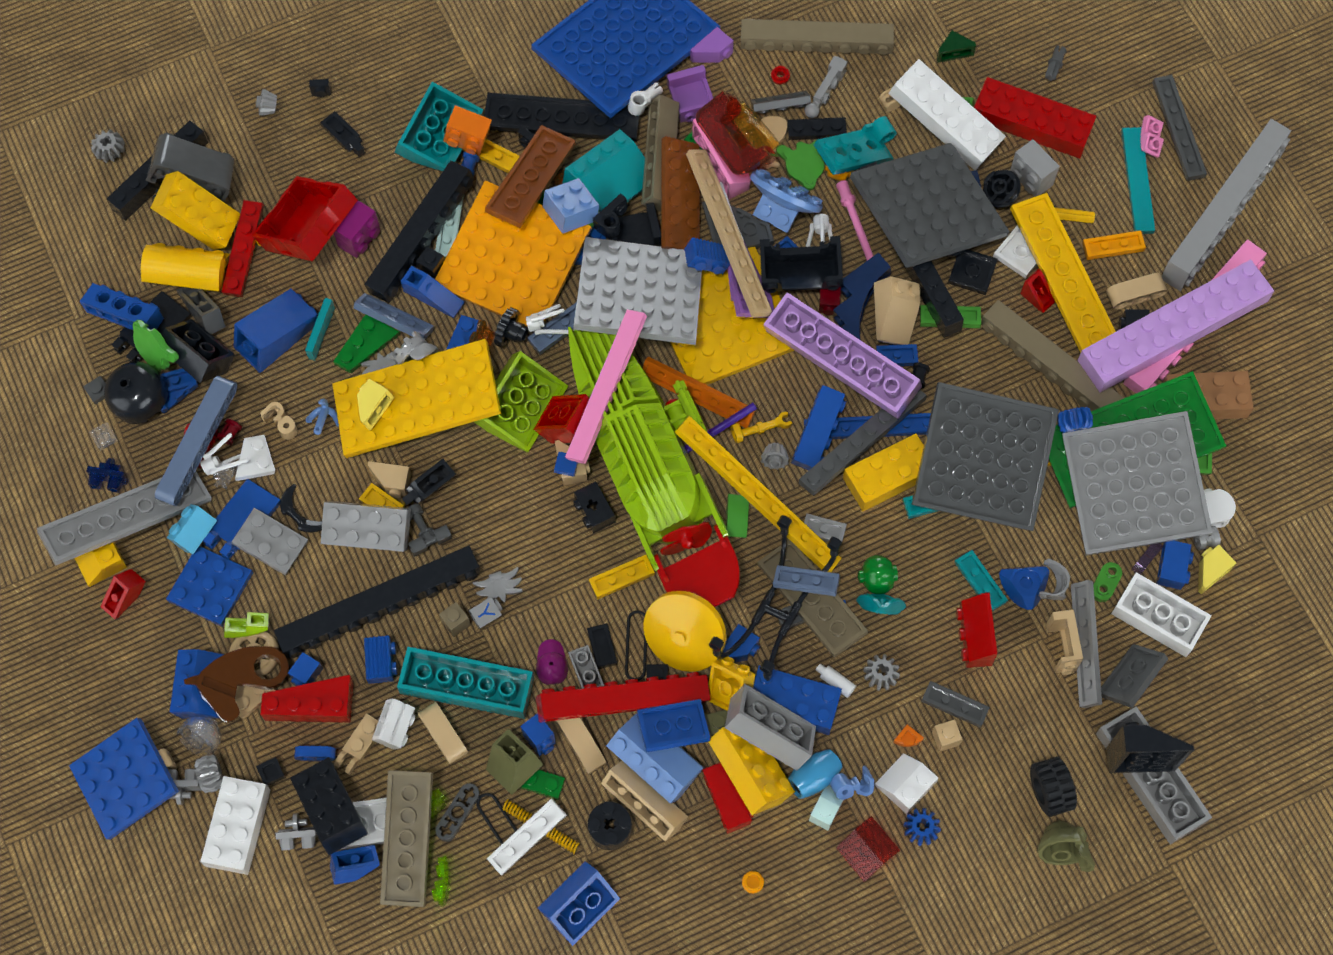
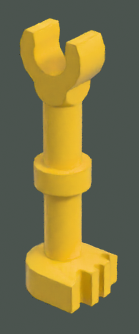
(738, 434)

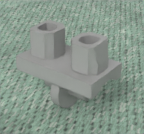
(189, 784)
(287, 836)

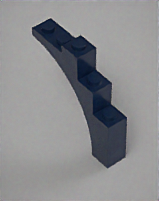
(858, 288)

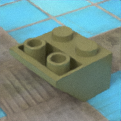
(511, 762)

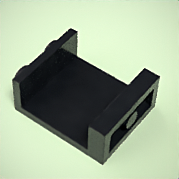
(640, 228)

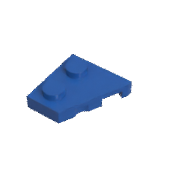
(179, 386)

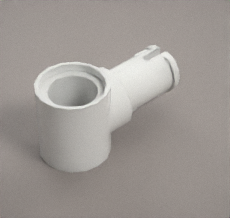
(643, 98)

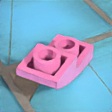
(1150, 136)

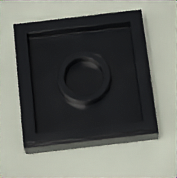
(973, 271)

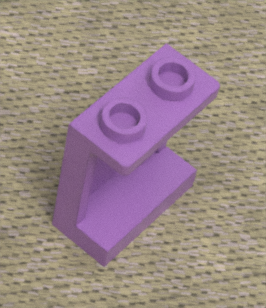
(690, 90)

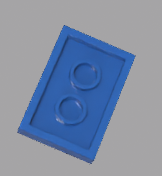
(673, 725)

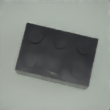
(198, 350)

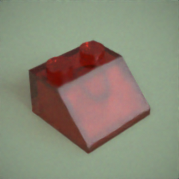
(868, 849)

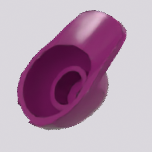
(551, 652)

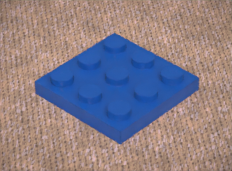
(209, 586)

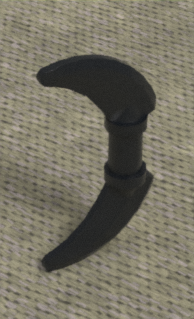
(287, 508)

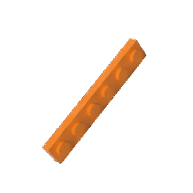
(700, 392)

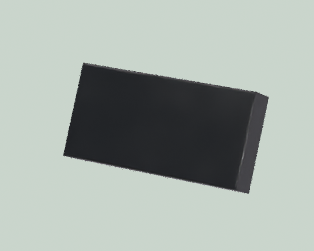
(602, 646)

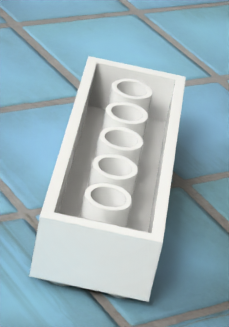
(946, 114)

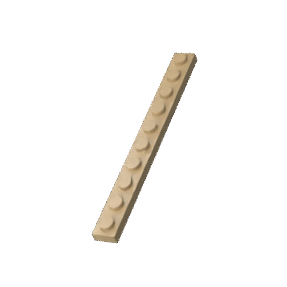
(729, 233)

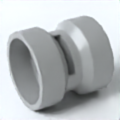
(1212, 540)

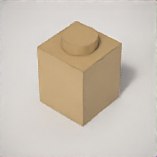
(947, 735)

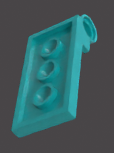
(872, 134)

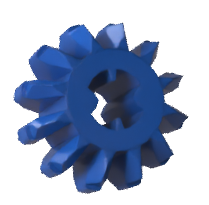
(1075, 419)
(929, 832)

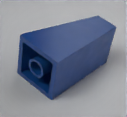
(273, 329)

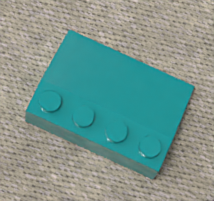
(425, 133)
(610, 169)

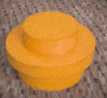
(752, 882)

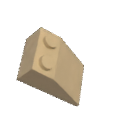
(895, 309)

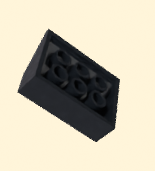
(1145, 749)

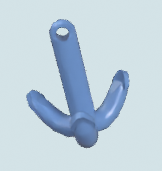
(322, 411)

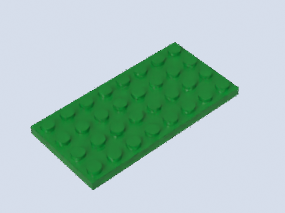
(1163, 399)

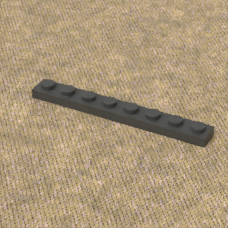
(854, 447)

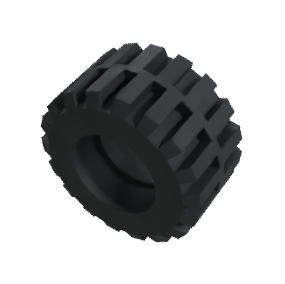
(1053, 786)

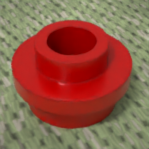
(780, 70)

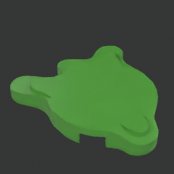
(803, 163)
(152, 346)

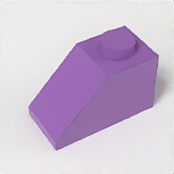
(712, 48)

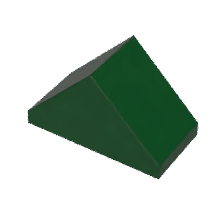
(955, 48)

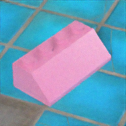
(733, 183)

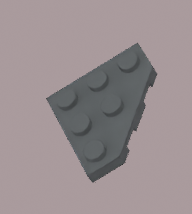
(750, 227)

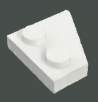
(259, 458)

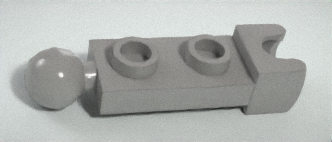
(836, 72)

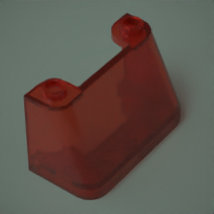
(718, 124)

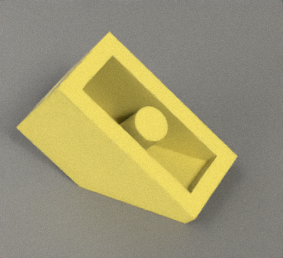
(372, 402)
(1213, 567)

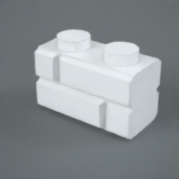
(394, 724)

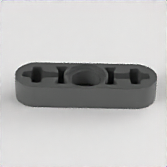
(443, 823)

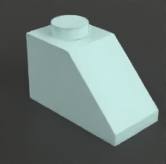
(826, 809)

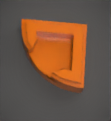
(908, 737)

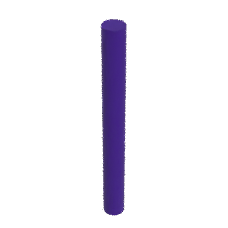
(728, 422)

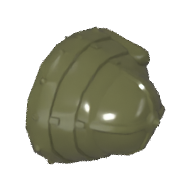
(1065, 845)

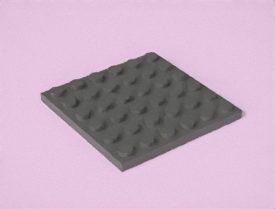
(929, 205)
(985, 456)

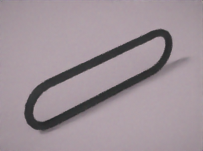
(627, 647)
(486, 819)

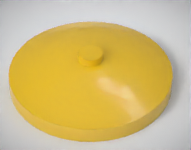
(680, 630)

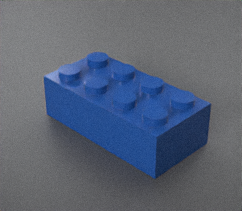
(802, 696)

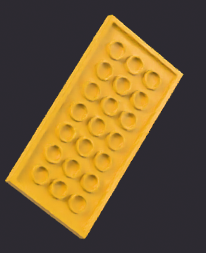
(428, 398)

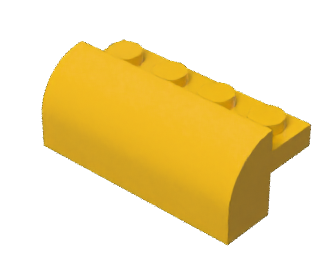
(184, 266)

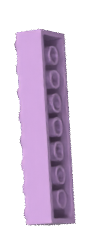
(842, 355)

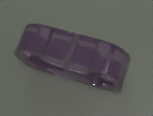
(1147, 558)

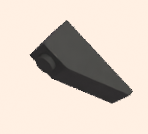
(202, 309)

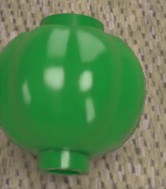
(878, 574)

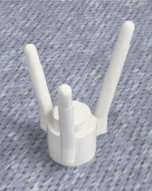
(820, 226)
(536, 321)
(213, 464)

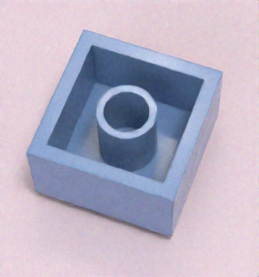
(570, 205)

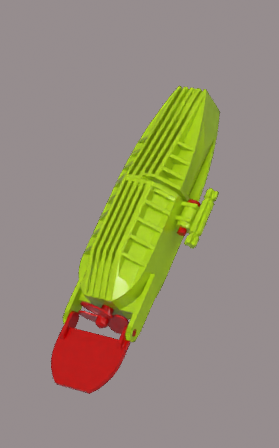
(656, 473)

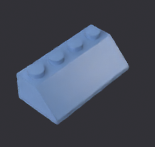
(665, 770)

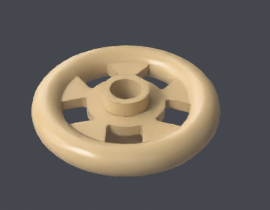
(266, 666)

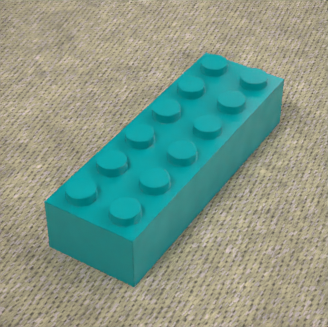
(466, 682)

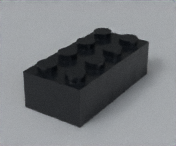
(328, 806)

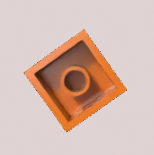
(467, 130)

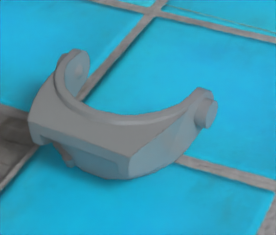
(1062, 581)

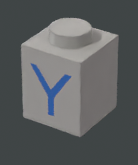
(486, 612)

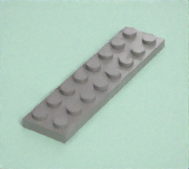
(115, 519)

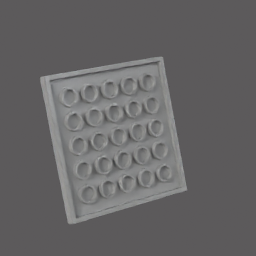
(642, 280)
(1136, 483)

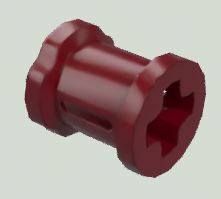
(230, 427)

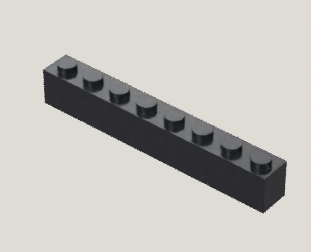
(419, 231)

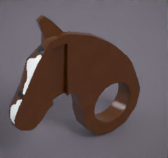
(220, 678)

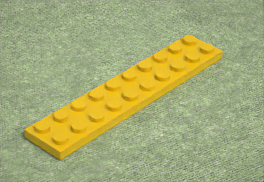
(1062, 270)

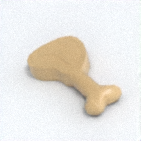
(778, 127)

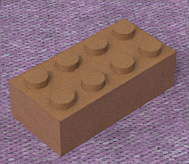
(1225, 392)

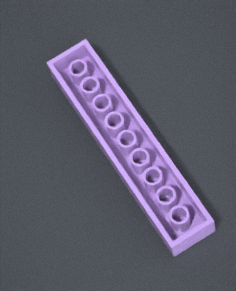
(1175, 325)

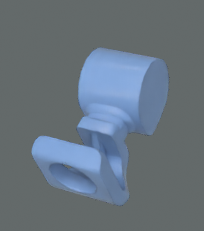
(845, 787)

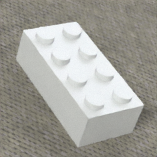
(1161, 614)
(235, 825)

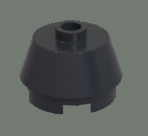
(1002, 188)

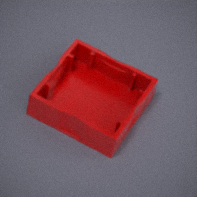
(304, 218)

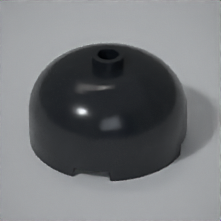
(135, 392)

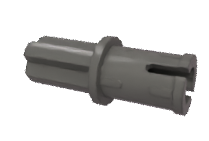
(1055, 63)

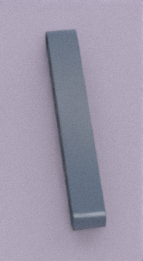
(196, 441)

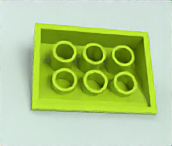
(523, 395)

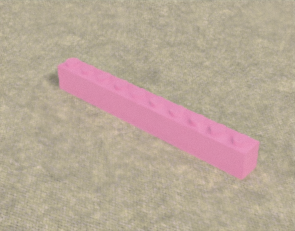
(1149, 376)

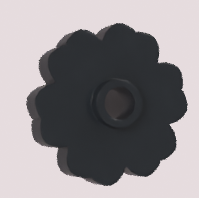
(510, 328)

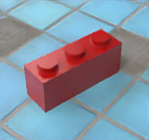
(726, 798)

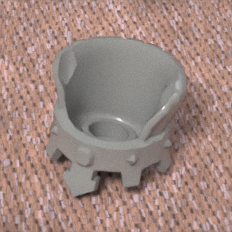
(413, 348)

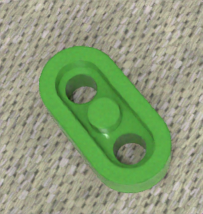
(1107, 581)

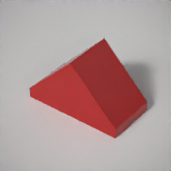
(1037, 291)

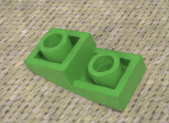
(737, 515)

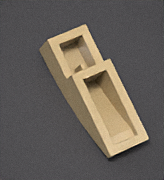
(582, 744)

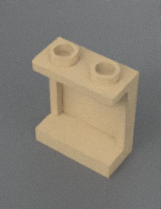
(1066, 623)

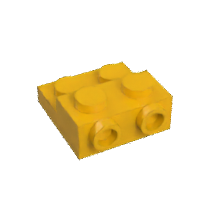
(727, 679)

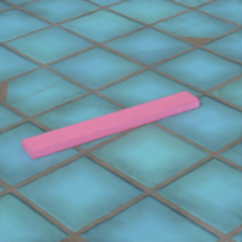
(605, 386)

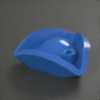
(1024, 584)

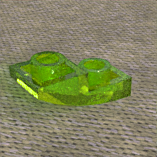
(442, 887)

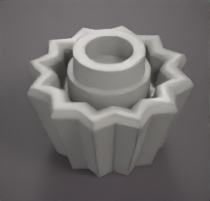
(266, 102)
(775, 456)

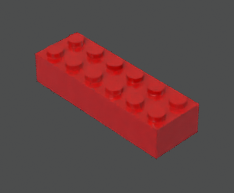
(1035, 117)

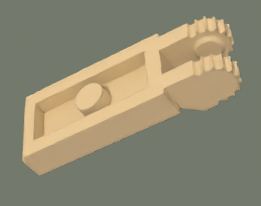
(358, 744)

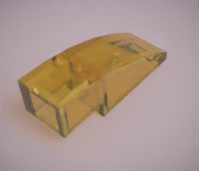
(754, 128)

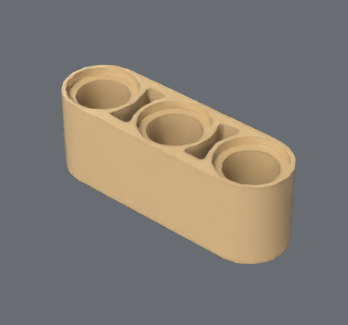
(1136, 291)
(442, 732)

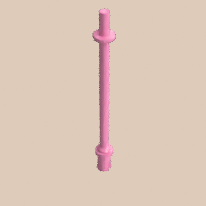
(848, 201)

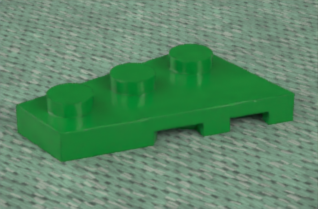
(364, 342)

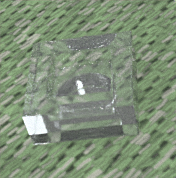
(103, 436)

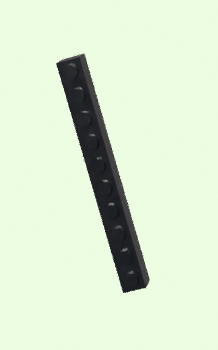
(935, 295)
(377, 602)

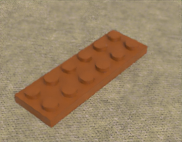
(530, 176)
(678, 195)

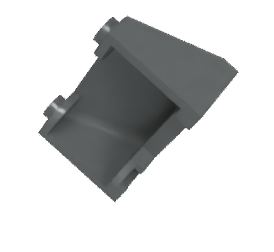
(200, 164)

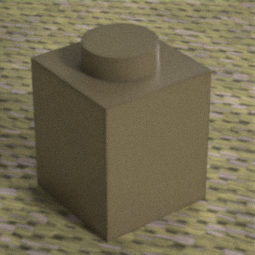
(454, 619)

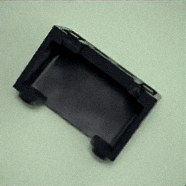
(801, 266)

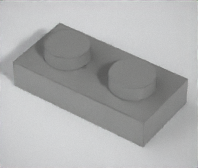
(825, 527)

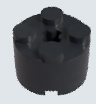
(609, 813)

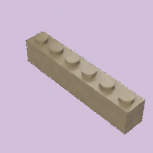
(662, 122)

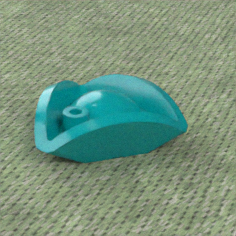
(881, 603)

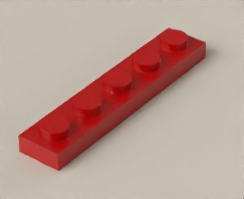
(242, 249)

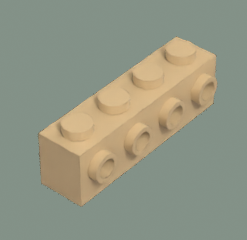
(644, 801)

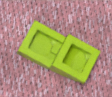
(242, 627)

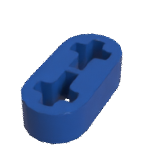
(314, 753)

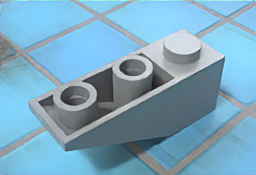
(585, 667)

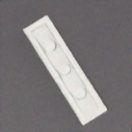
(526, 836)

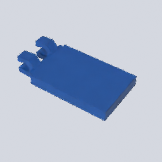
(235, 514)

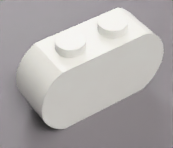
(1220, 507)

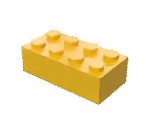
(195, 210)
(885, 473)
(752, 771)

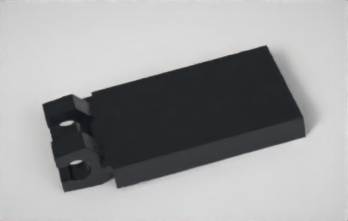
(172, 314)

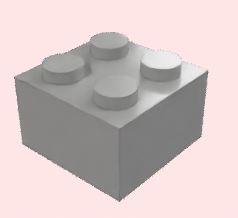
(1034, 168)

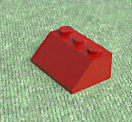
(561, 417)
(977, 631)

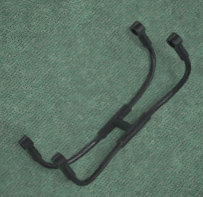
(768, 665)

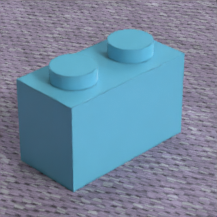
(191, 528)

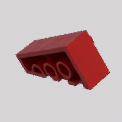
(311, 702)

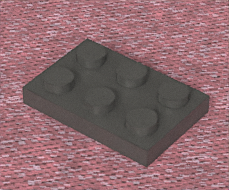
(1133, 675)

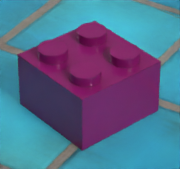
(357, 229)

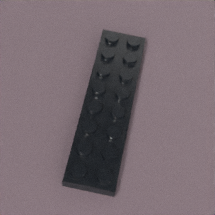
(562, 115)

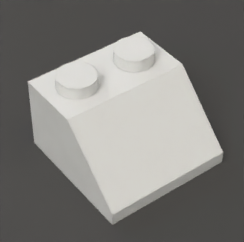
(906, 782)

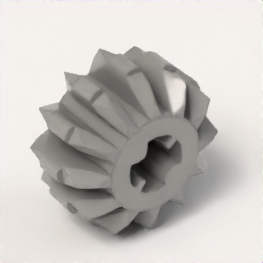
(108, 146)
(877, 678)
(208, 773)

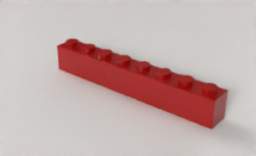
(620, 698)

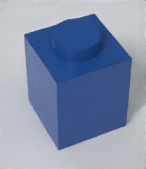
(304, 670)

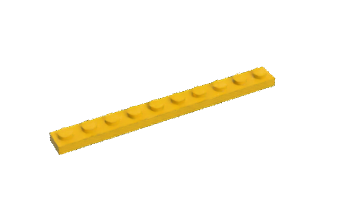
(754, 491)

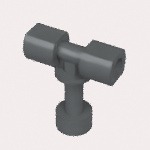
(427, 535)

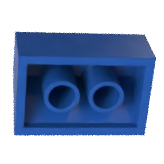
(186, 699)
(579, 903)

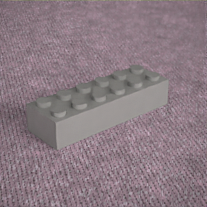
(1164, 794)

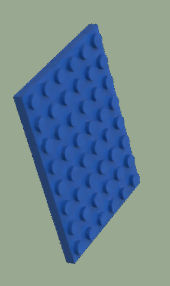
(622, 46)

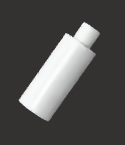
(835, 679)

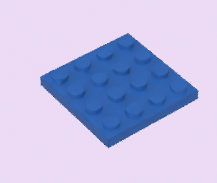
(123, 778)

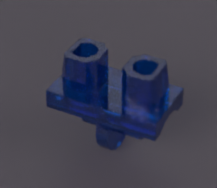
(107, 472)

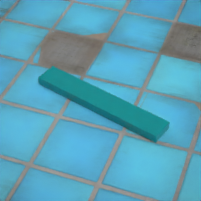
(1138, 181)

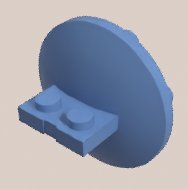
(780, 203)

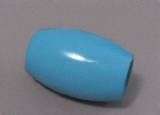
(815, 774)

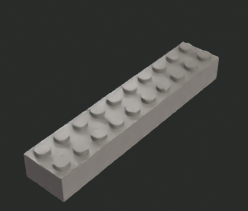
(1226, 205)

